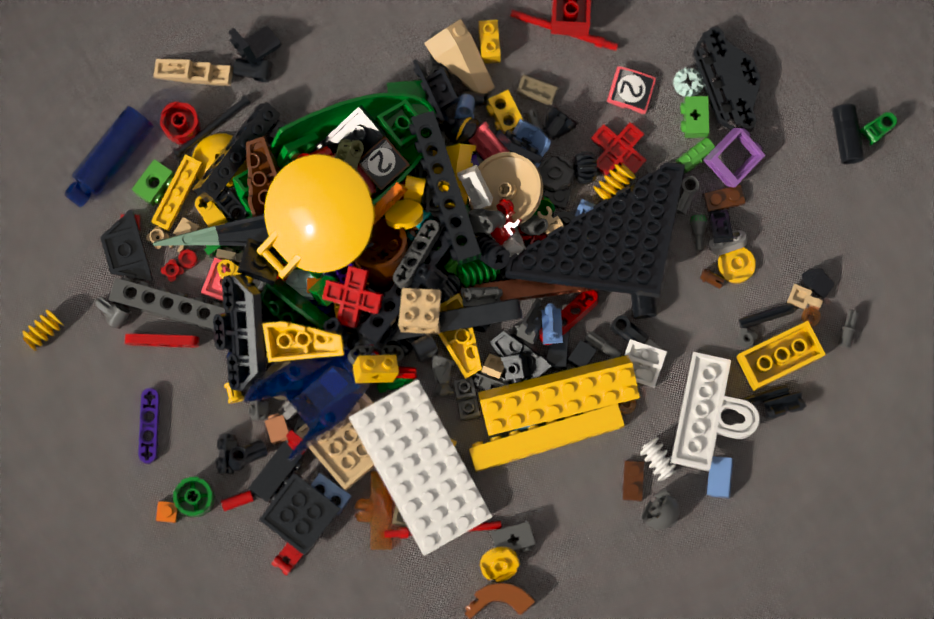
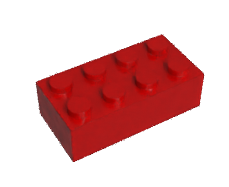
(570, 17)

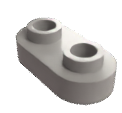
(739, 241)

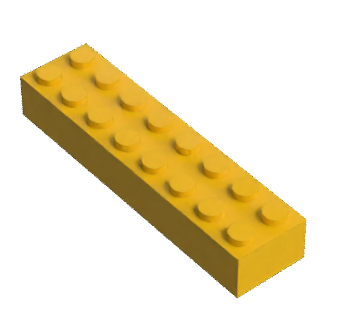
(558, 395)

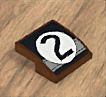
(383, 163)

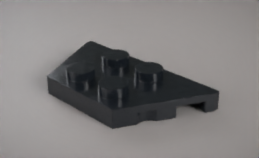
(125, 249)

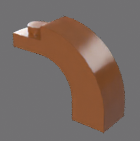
(510, 594)

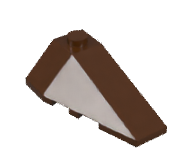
(261, 173)

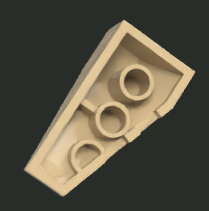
(458, 53)

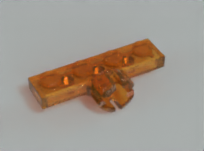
(377, 512)

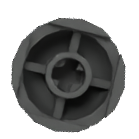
(662, 512)

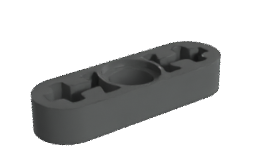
(387, 350)

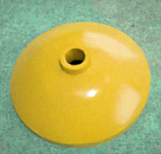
(209, 149)

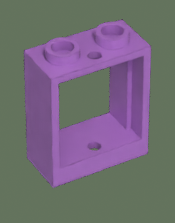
(721, 170)

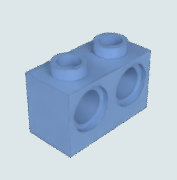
(332, 490)

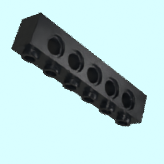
(235, 152)

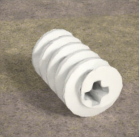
(658, 459)

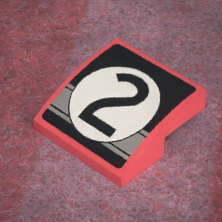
(631, 89)

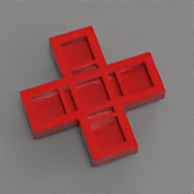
(618, 148)
(352, 296)

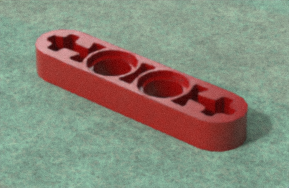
(573, 319)
(162, 340)

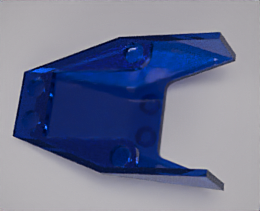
(319, 390)

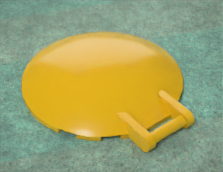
(317, 215)

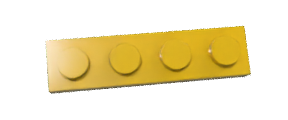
(177, 192)

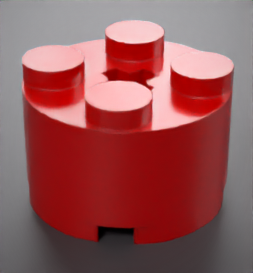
(181, 112)

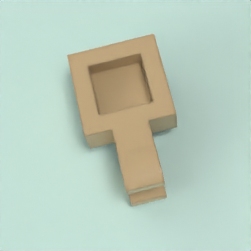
(801, 297)

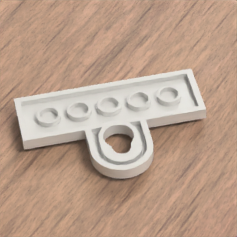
(702, 410)

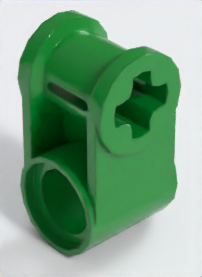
(877, 130)

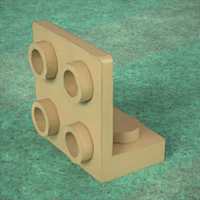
(420, 311)

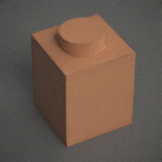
(277, 428)

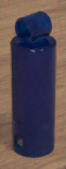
(108, 156)

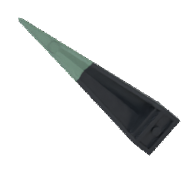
(226, 234)

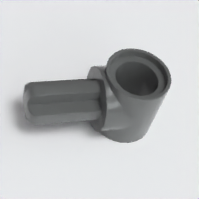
(115, 313)

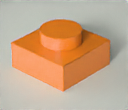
(166, 512)

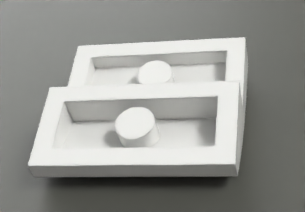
(646, 362)

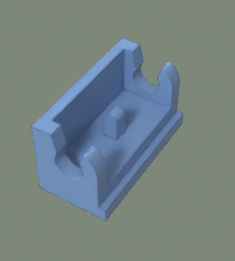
(720, 477)

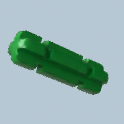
(397, 383)

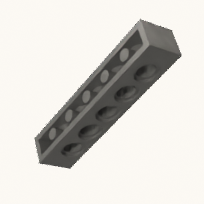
(122, 286)

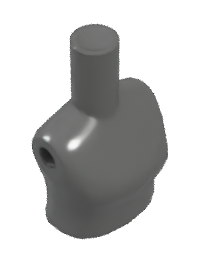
(534, 225)

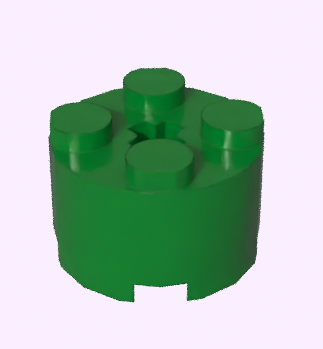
(184, 490)

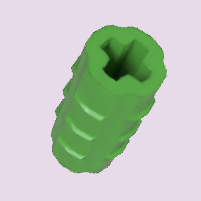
(696, 154)

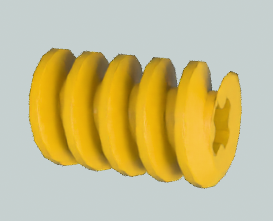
(614, 182)
(41, 330)

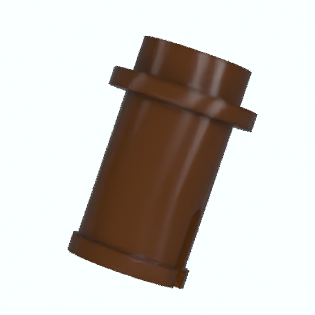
(710, 277)

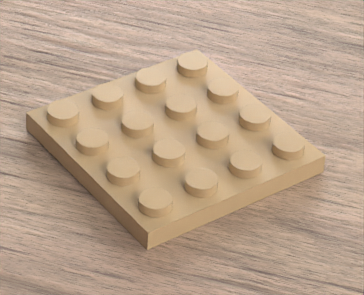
(343, 450)

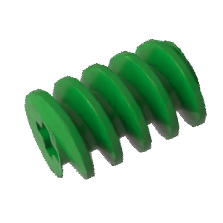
(475, 272)

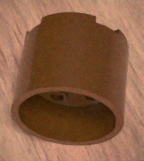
(384, 256)

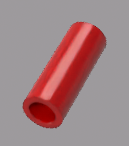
(237, 500)

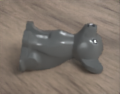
(441, 371)

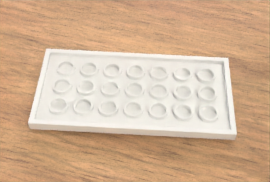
(420, 467)

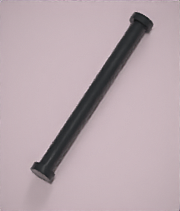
(211, 126)

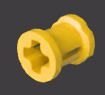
(234, 395)

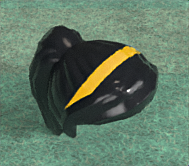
(461, 129)

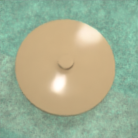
(513, 179)

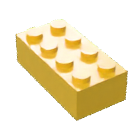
(780, 355)

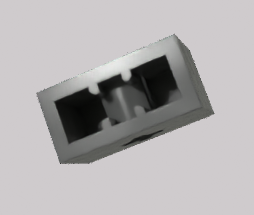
(520, 531)

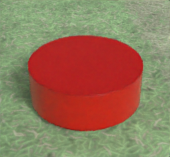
(188, 259)

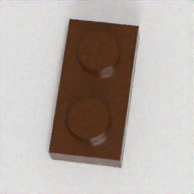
(724, 198)
(633, 481)

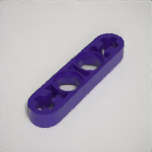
(152, 426)

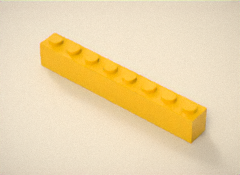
(545, 438)

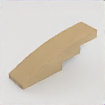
(193, 72)

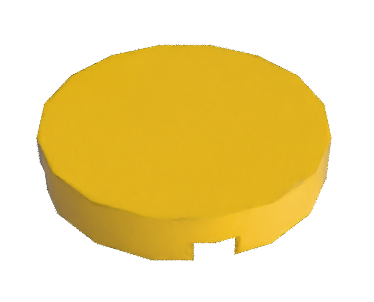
(404, 214)
(736, 270)
(499, 564)

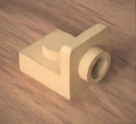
(493, 366)

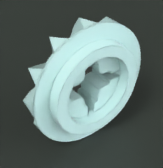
(684, 89)

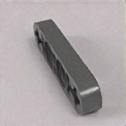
(420, 255)

